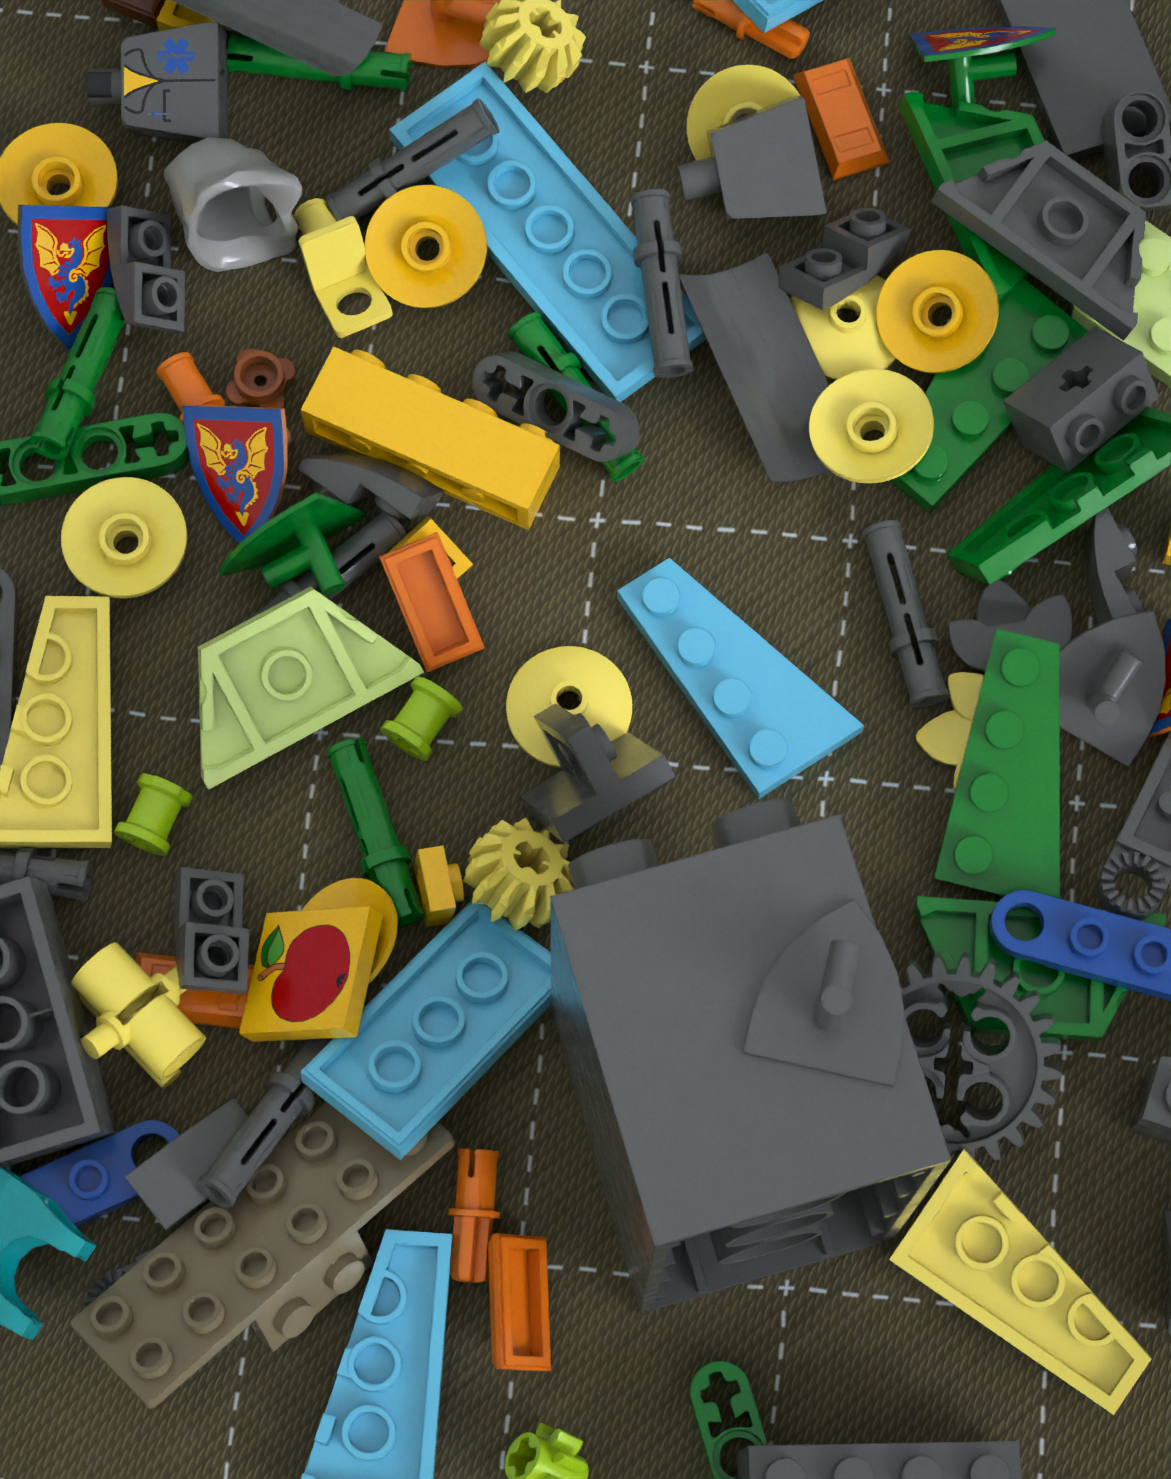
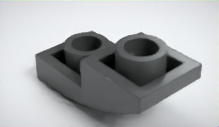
(850, 257)
(140, 265)
(357, 476)
(1108, 564)
(209, 931)
(170, 1176)

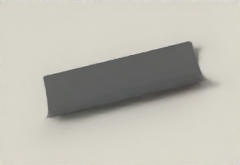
(307, 30)
(763, 362)

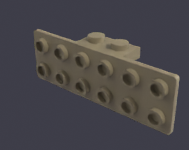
(259, 1263)

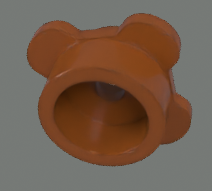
(255, 364)

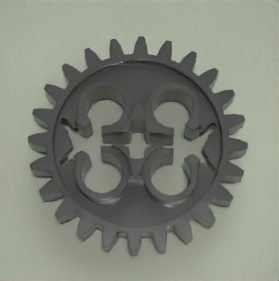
(1011, 1066)

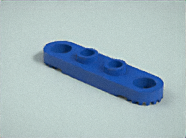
(1089, 943)
(94, 1177)

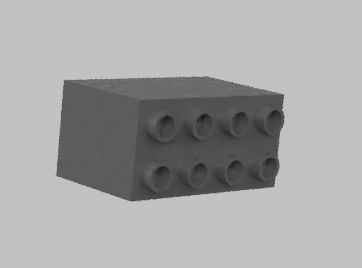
(706, 1152)

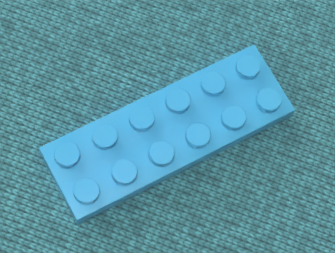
(550, 233)

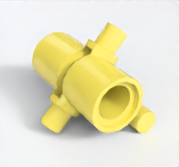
(136, 1014)

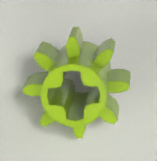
(546, 1456)

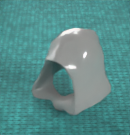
(222, 206)

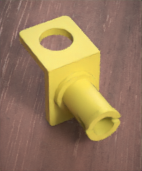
(338, 266)

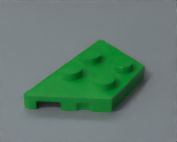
(956, 147)
(1078, 1004)

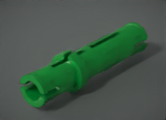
(376, 70)
(534, 341)
(72, 393)
(383, 855)

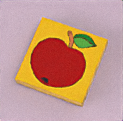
(311, 974)

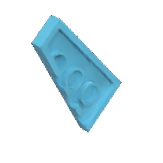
(742, 688)
(390, 1375)

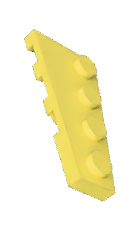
(60, 736)
(1008, 1277)

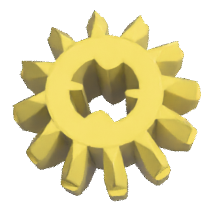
(532, 42)
(518, 873)

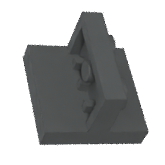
(595, 774)

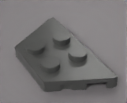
(1058, 228)

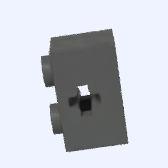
(1081, 399)

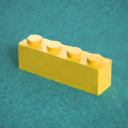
(432, 435)

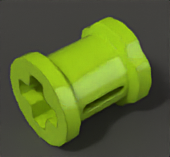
(421, 718)
(153, 814)

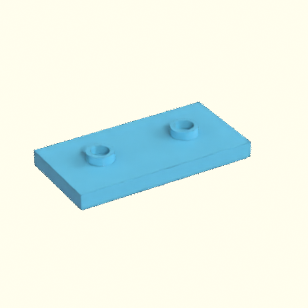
(435, 1029)

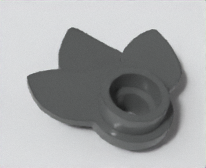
(1006, 610)

